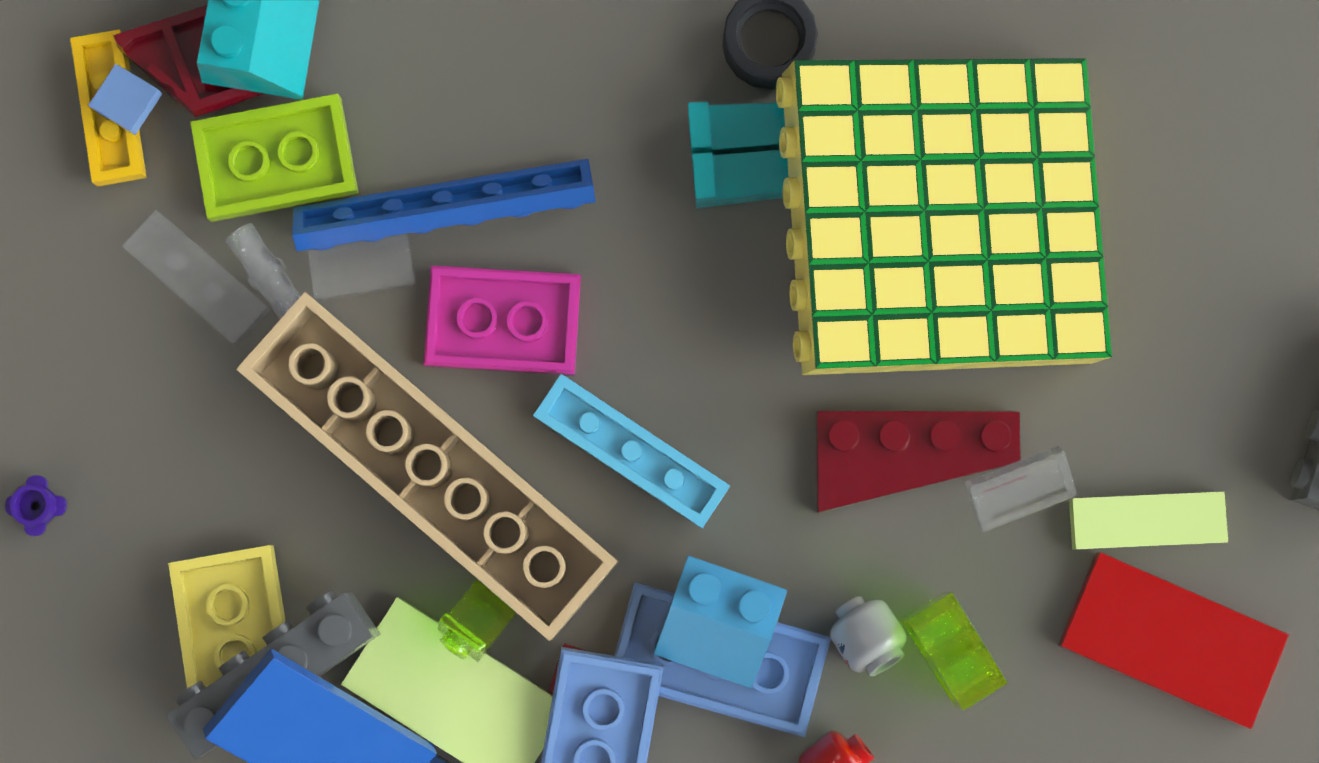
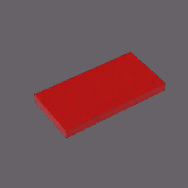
(1173, 640)

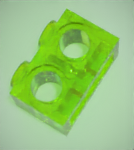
(953, 651)

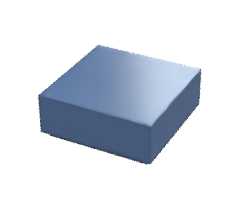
(125, 99)

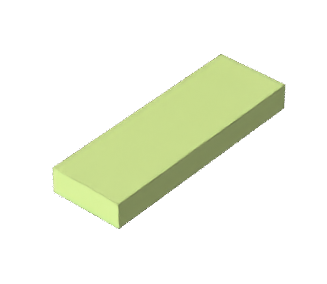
(1148, 520)

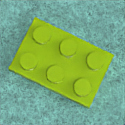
(274, 157)

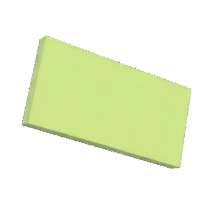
(457, 704)

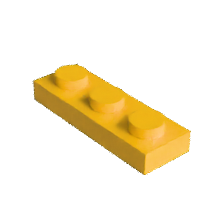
(112, 151)

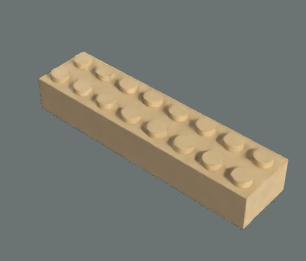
(428, 466)

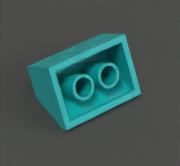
(258, 45)

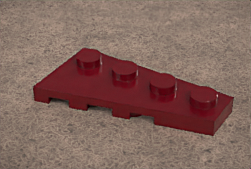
(897, 451)

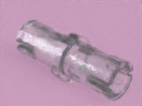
(264, 269)

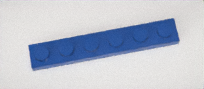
(442, 205)

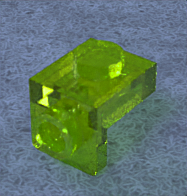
(475, 622)

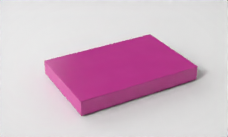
(502, 320)

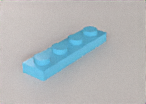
(631, 451)

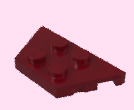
(169, 55)

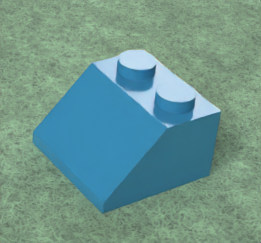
(720, 621)

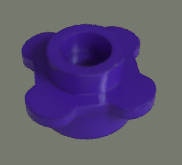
(20, 505)

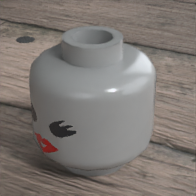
(868, 636)

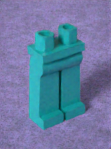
(736, 153)

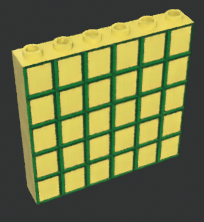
(942, 214)

